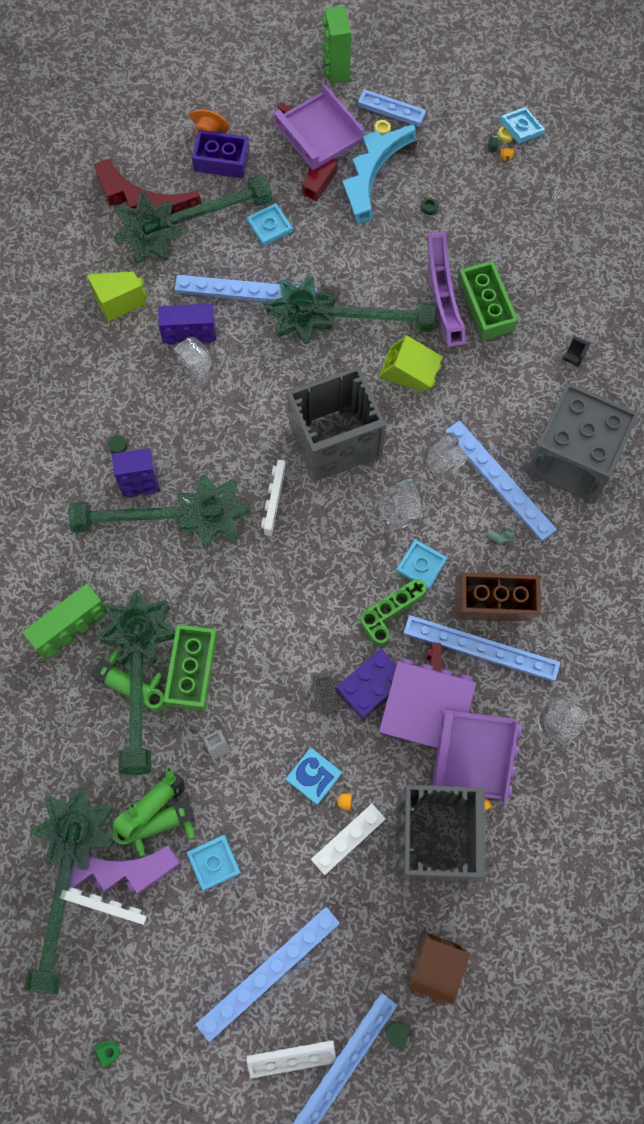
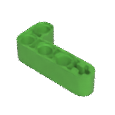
(396, 608)

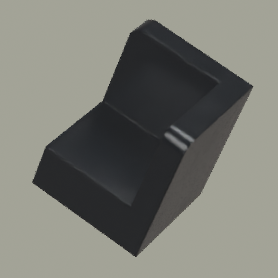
(576, 351)

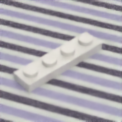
(275, 490)
(348, 839)
(94, 902)
(291, 1059)

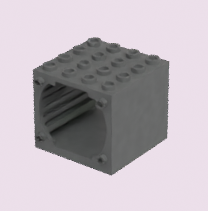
(335, 393)
(582, 443)
(470, 804)

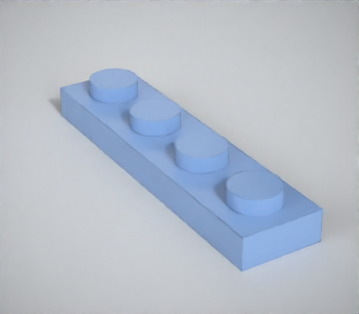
(391, 108)

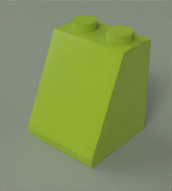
(117, 292)
(411, 364)

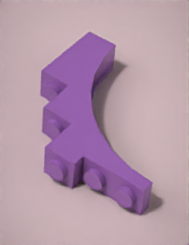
(439, 279)
(140, 872)

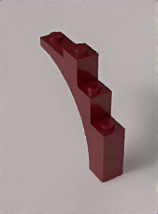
(317, 179)
(119, 189)

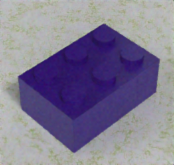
(220, 153)
(187, 321)
(136, 472)
(368, 684)

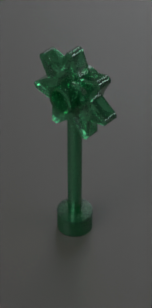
(152, 226)
(304, 309)
(208, 510)
(136, 634)
(72, 834)

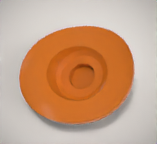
(209, 121)

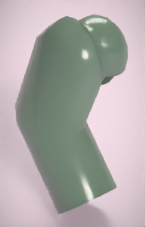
(500, 538)

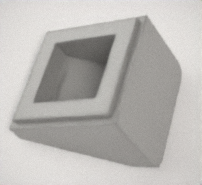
(216, 744)

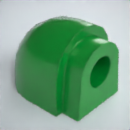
(106, 1052)

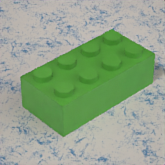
(336, 44)
(487, 300)
(65, 621)
(190, 668)

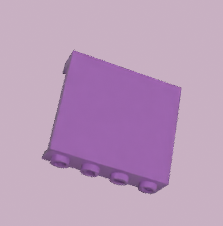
(320, 128)
(419, 698)
(477, 752)

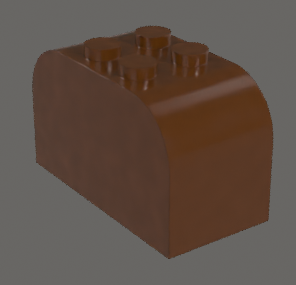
(497, 597)
(437, 969)

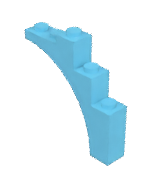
(378, 150)

